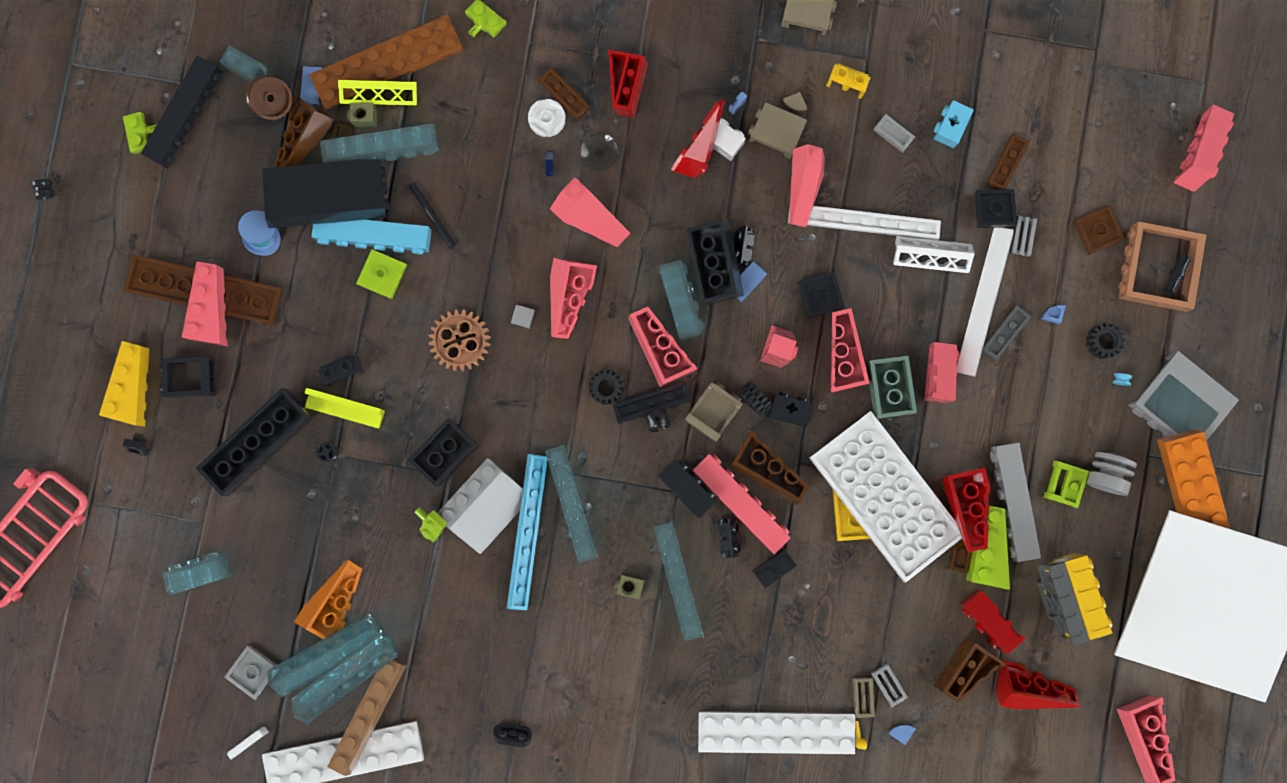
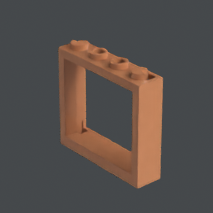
(1190, 282)

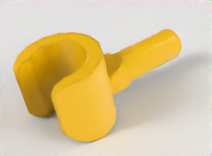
(860, 743)

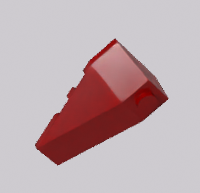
(969, 500)
(1028, 690)

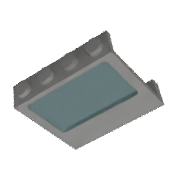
(1183, 399)

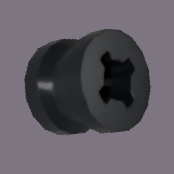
(43, 189)
(323, 452)

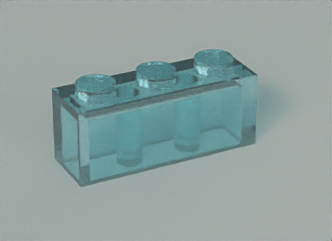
(196, 573)

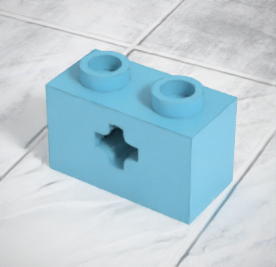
(960, 116)

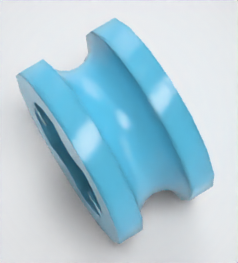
(1122, 379)

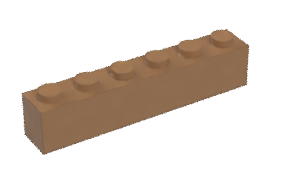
(366, 718)

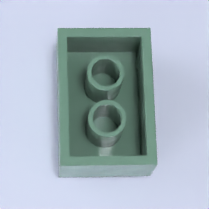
(891, 387)

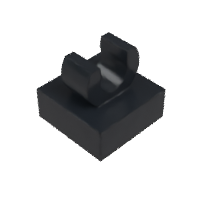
(137, 445)

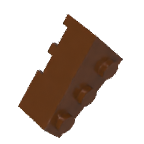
(966, 670)

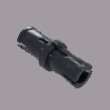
(1177, 274)

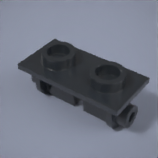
(744, 237)
(731, 544)

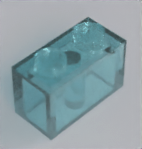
(242, 64)

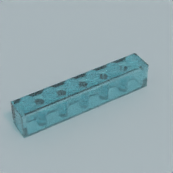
(382, 145)
(571, 503)
(678, 581)
(321, 656)
(344, 677)

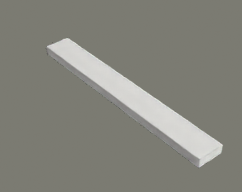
(874, 223)
(984, 301)

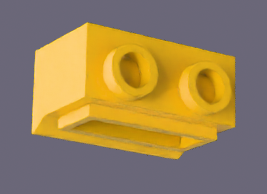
(849, 78)

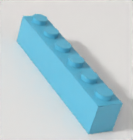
(374, 234)

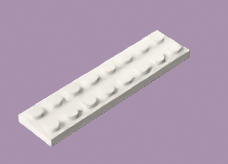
(776, 732)
(309, 762)

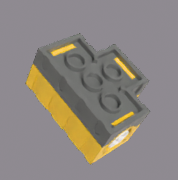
(1073, 598)

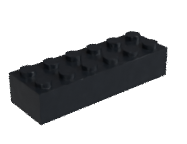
(254, 442)

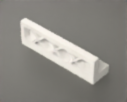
(933, 248)

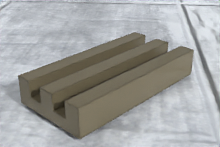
(862, 680)

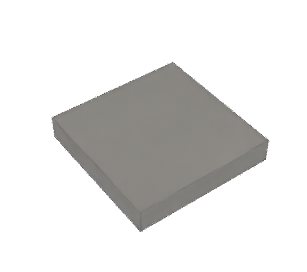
(250, 672)

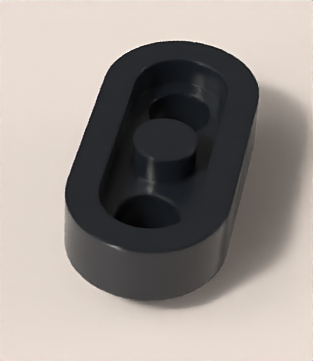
(512, 735)

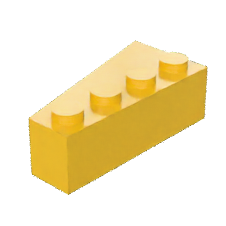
(127, 386)

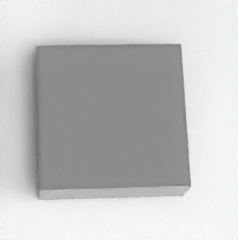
(522, 316)

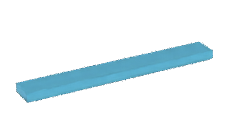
(527, 532)

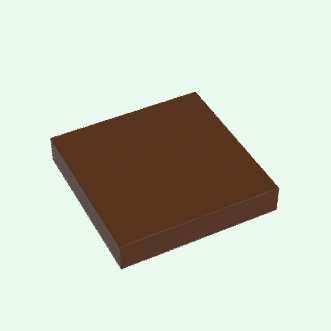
(1099, 229)

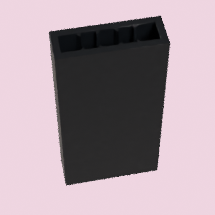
(324, 193)

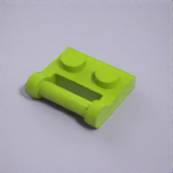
(1072, 485)

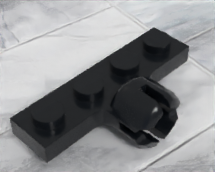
(653, 406)

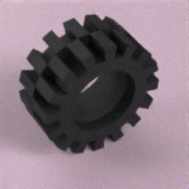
(1115, 335)
(594, 387)
(754, 398)

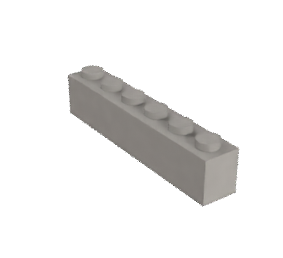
(1016, 501)

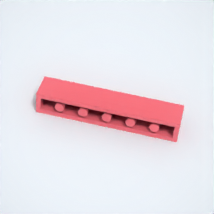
(744, 507)

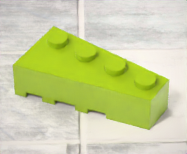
(991, 564)

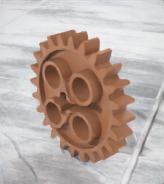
(465, 357)

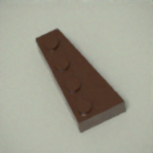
(768, 470)

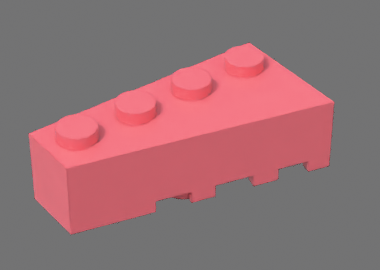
(660, 348)

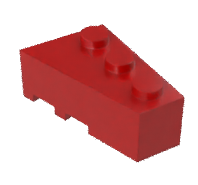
(991, 622)

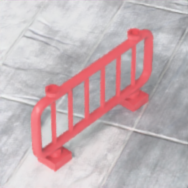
(29, 480)

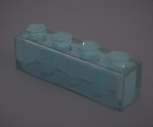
(680, 300)

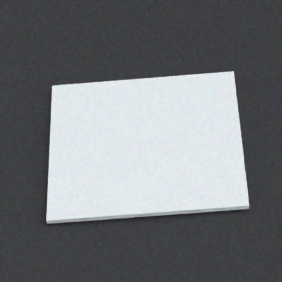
(1211, 607)

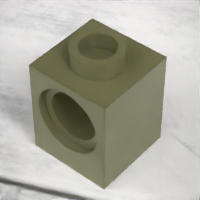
(368, 120)
(638, 585)

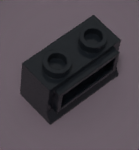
(340, 369)

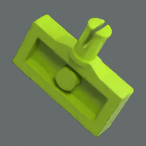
(484, 19)
(137, 131)
(432, 524)

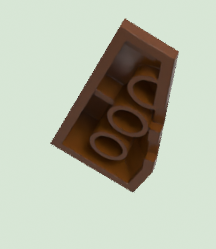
(305, 130)

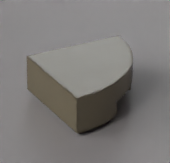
(795, 102)

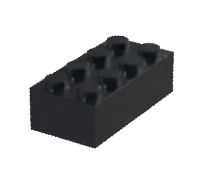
(715, 262)

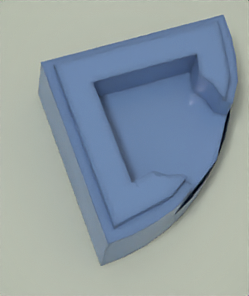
(741, 99)
(1054, 314)
(902, 732)

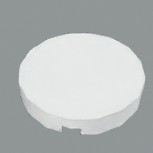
(546, 118)

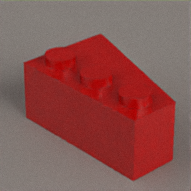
(626, 81)

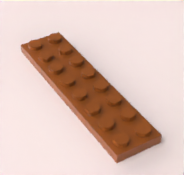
(388, 60)

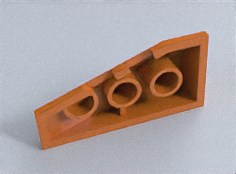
(328, 606)

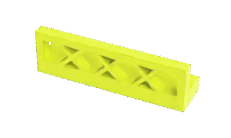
(377, 85)
(344, 408)

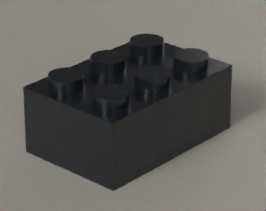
(443, 452)
(688, 488)

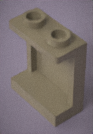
(809, 14)
(777, 129)
(714, 411)

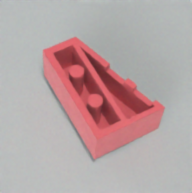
(941, 373)

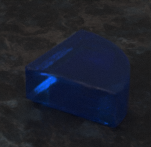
(549, 163)

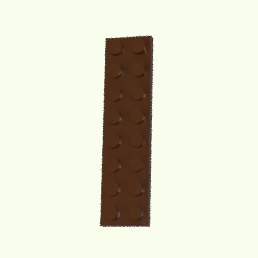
(174, 283)

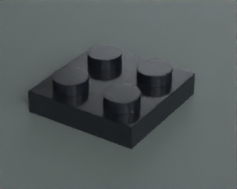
(995, 208)
(821, 294)

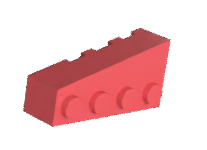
(1205, 148)
(206, 306)
(779, 347)
(847, 359)
(1148, 738)

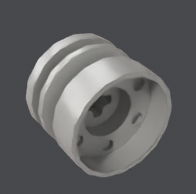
(1111, 473)

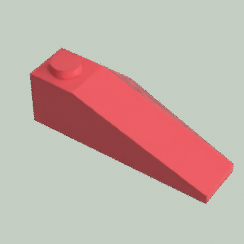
(805, 182)

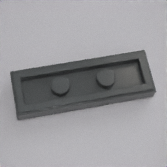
(1006, 332)

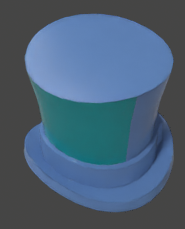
(257, 235)

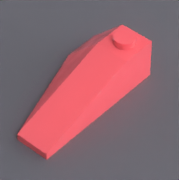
(584, 211)
(568, 289)

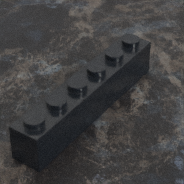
(182, 112)

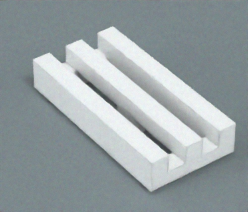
(247, 742)

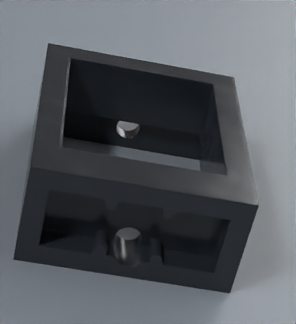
(207, 377)

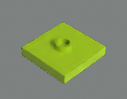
(381, 274)

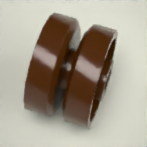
(257, 101)

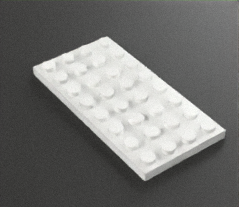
(887, 496)

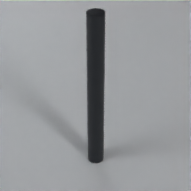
(431, 214)

